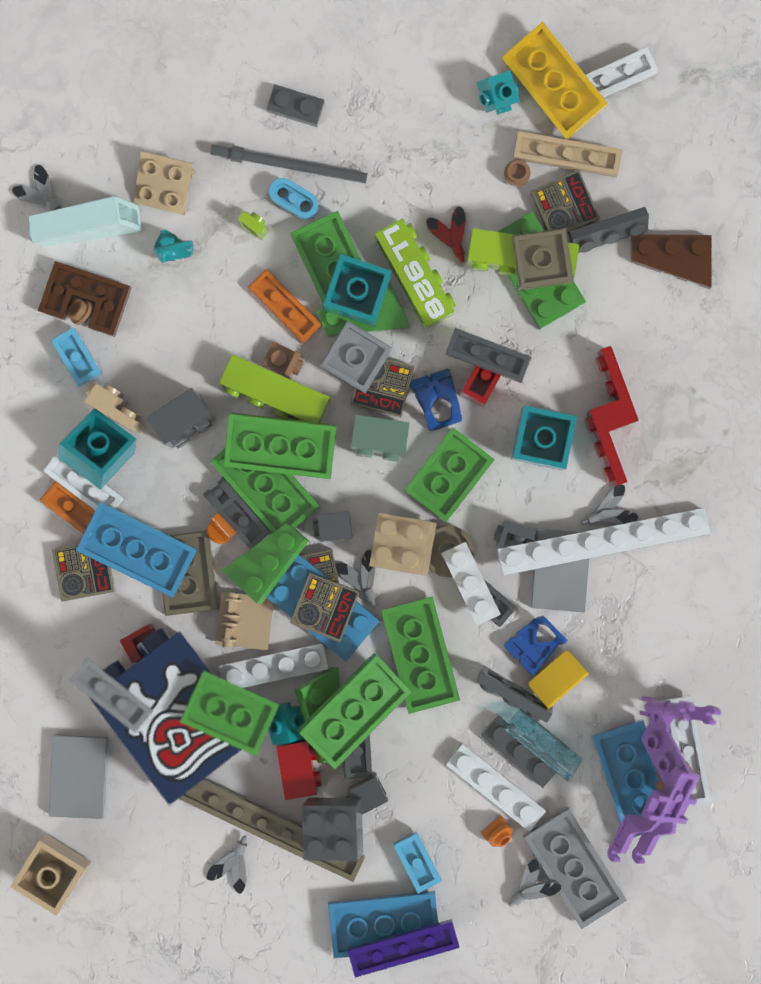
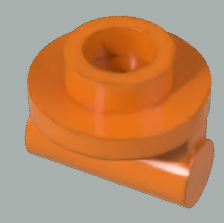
(219, 530)
(498, 832)

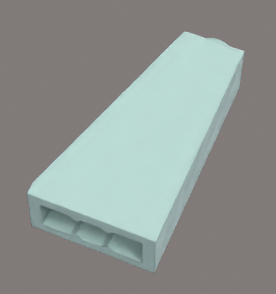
(85, 222)

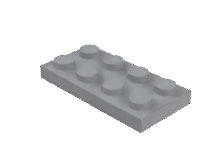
(575, 864)

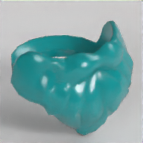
(170, 248)

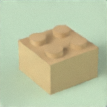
(403, 544)
(50, 874)

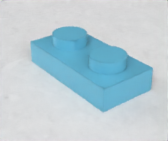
(76, 357)
(417, 862)

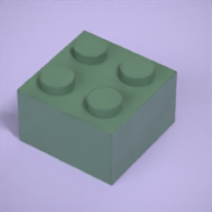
(379, 437)

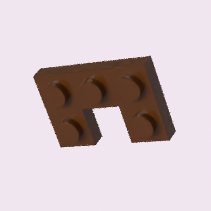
(106, 293)

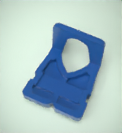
(436, 386)
(528, 650)

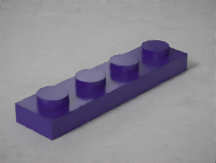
(403, 948)

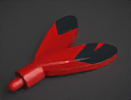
(453, 236)

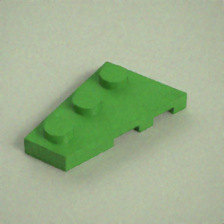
(389, 318)
(266, 562)
(315, 693)

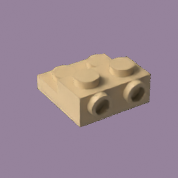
(110, 402)

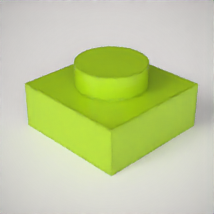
(253, 223)

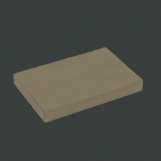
(198, 586)

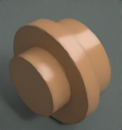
(517, 173)
(79, 311)

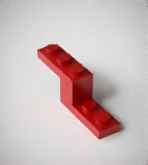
(611, 416)

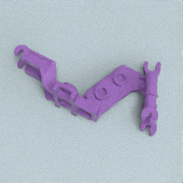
(666, 806)

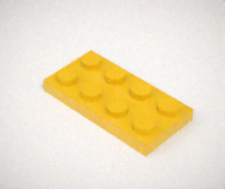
(555, 80)

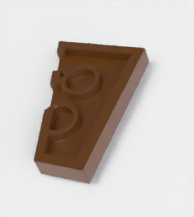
(677, 255)

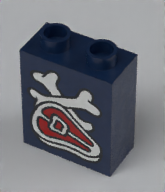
(164, 748)

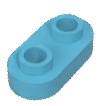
(294, 199)

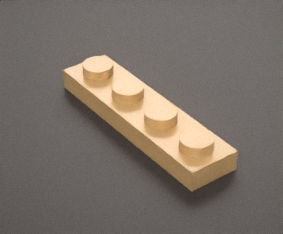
(567, 154)

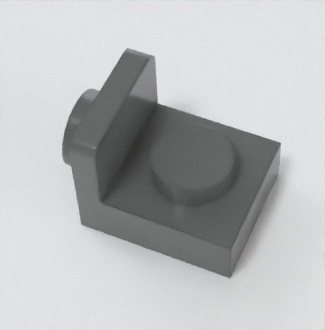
(518, 533)

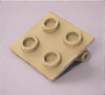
(163, 182)
(243, 622)

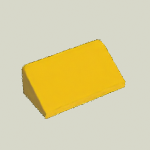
(557, 679)

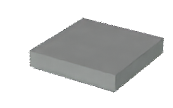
(356, 356)

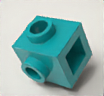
(498, 93)
(285, 724)

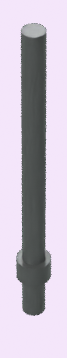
(238, 155)

